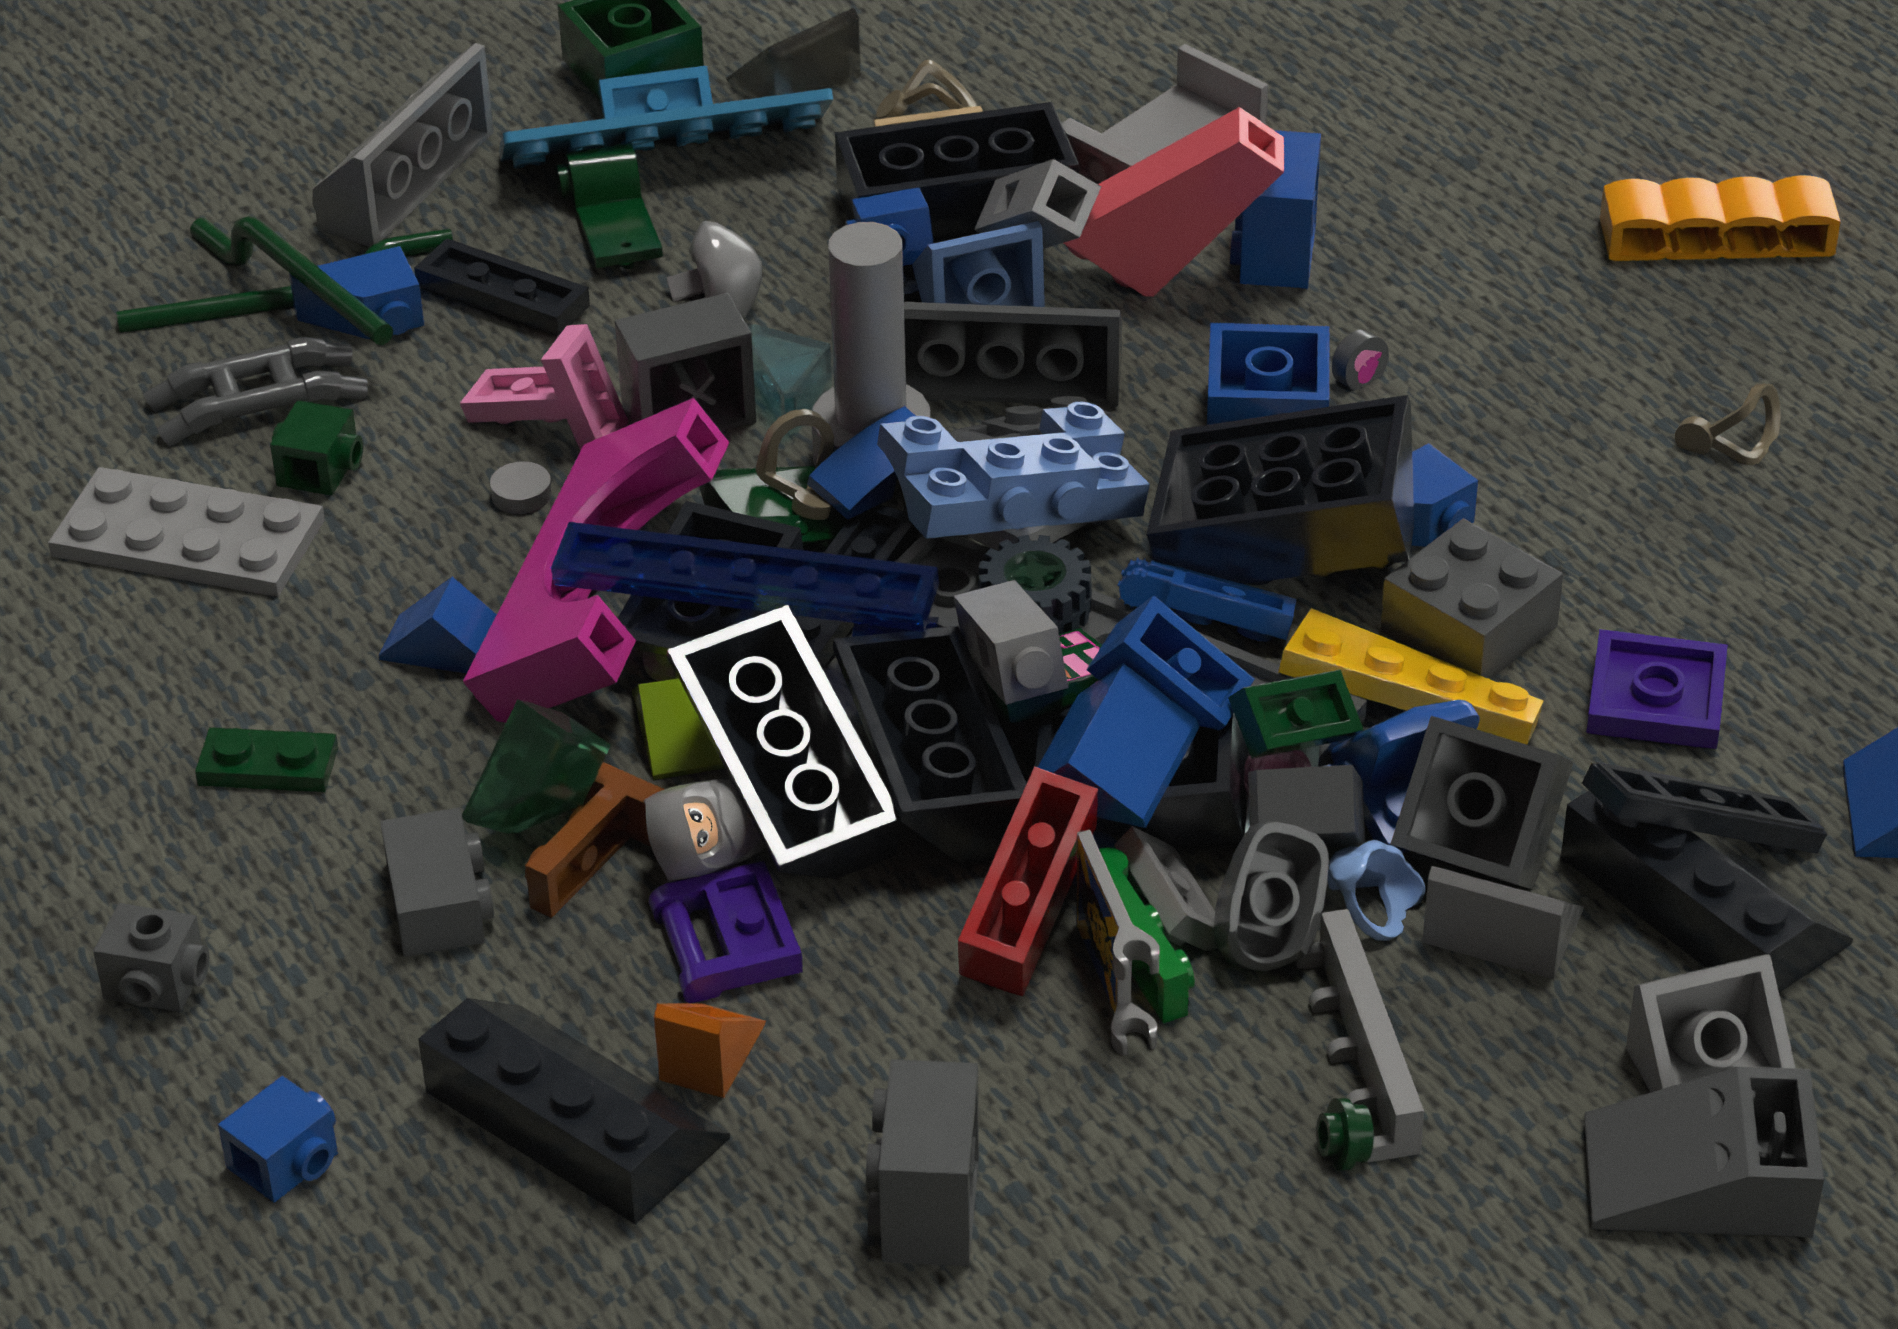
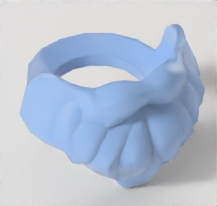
(1382, 867)

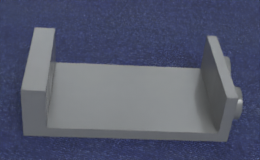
(1202, 94)

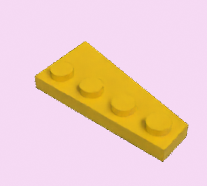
(1404, 676)

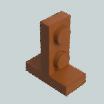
(592, 835)

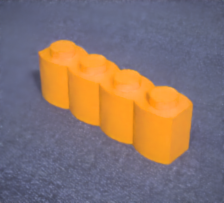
(1719, 220)

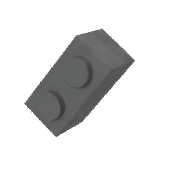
(434, 881)

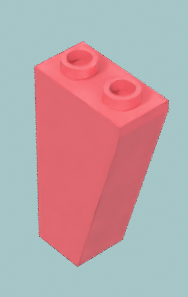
(1179, 200)

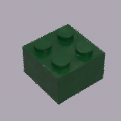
(627, 38)

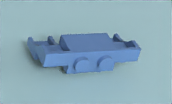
(1014, 482)

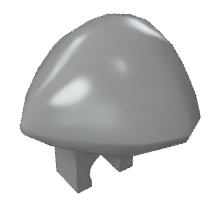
(723, 265)

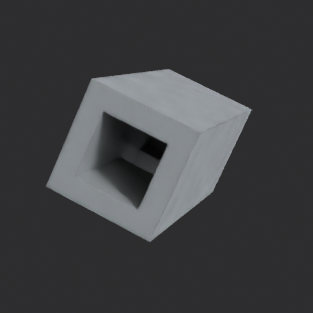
(1043, 194)
(1011, 641)

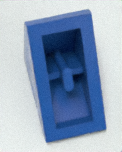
(440, 630)

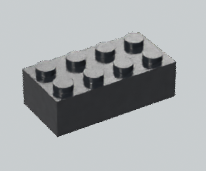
(949, 160)

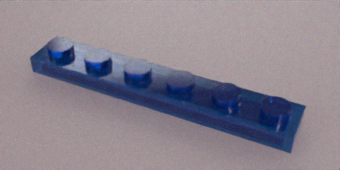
(746, 576)

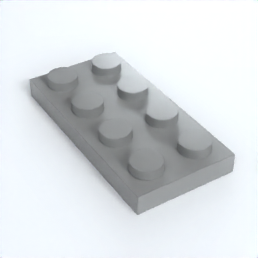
(187, 531)

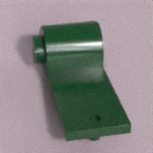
(609, 204)

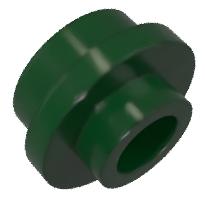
(1345, 1133)

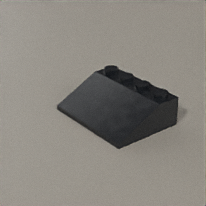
(1288, 493)

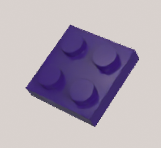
(1657, 689)

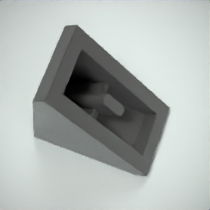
(1313, 798)

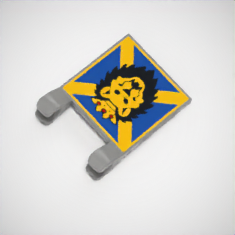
(1112, 942)

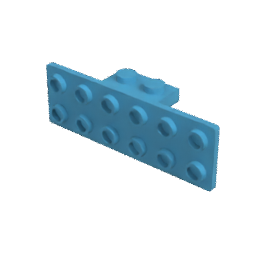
(663, 107)

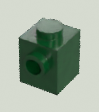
(315, 448)

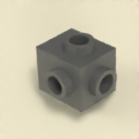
(150, 957)

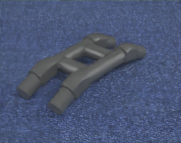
(233, 403)

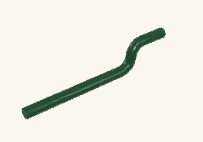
(252, 231)
(258, 300)

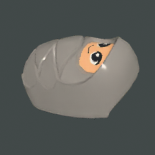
(700, 829)

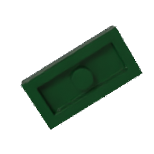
(1295, 713)
(266, 759)

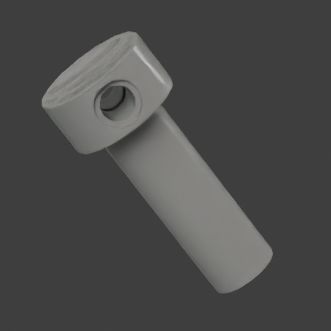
(866, 333)

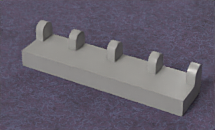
(1369, 1038)

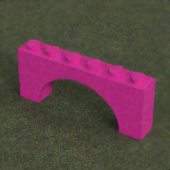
(553, 638)

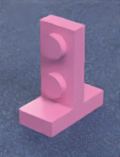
(568, 387)

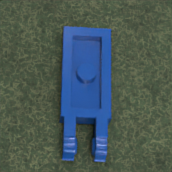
(1208, 598)

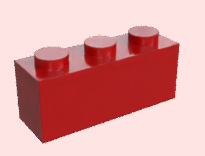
(1026, 882)

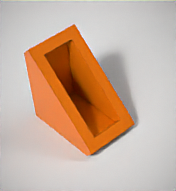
(702, 1045)

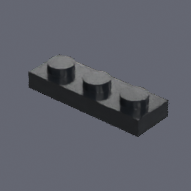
(502, 286)

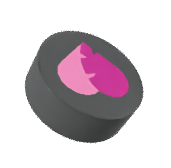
(1359, 359)

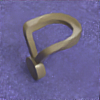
(898, 101)
(1699, 435)
(805, 501)

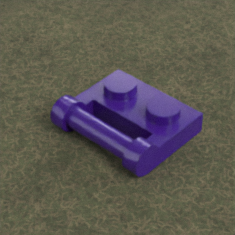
(747, 923)

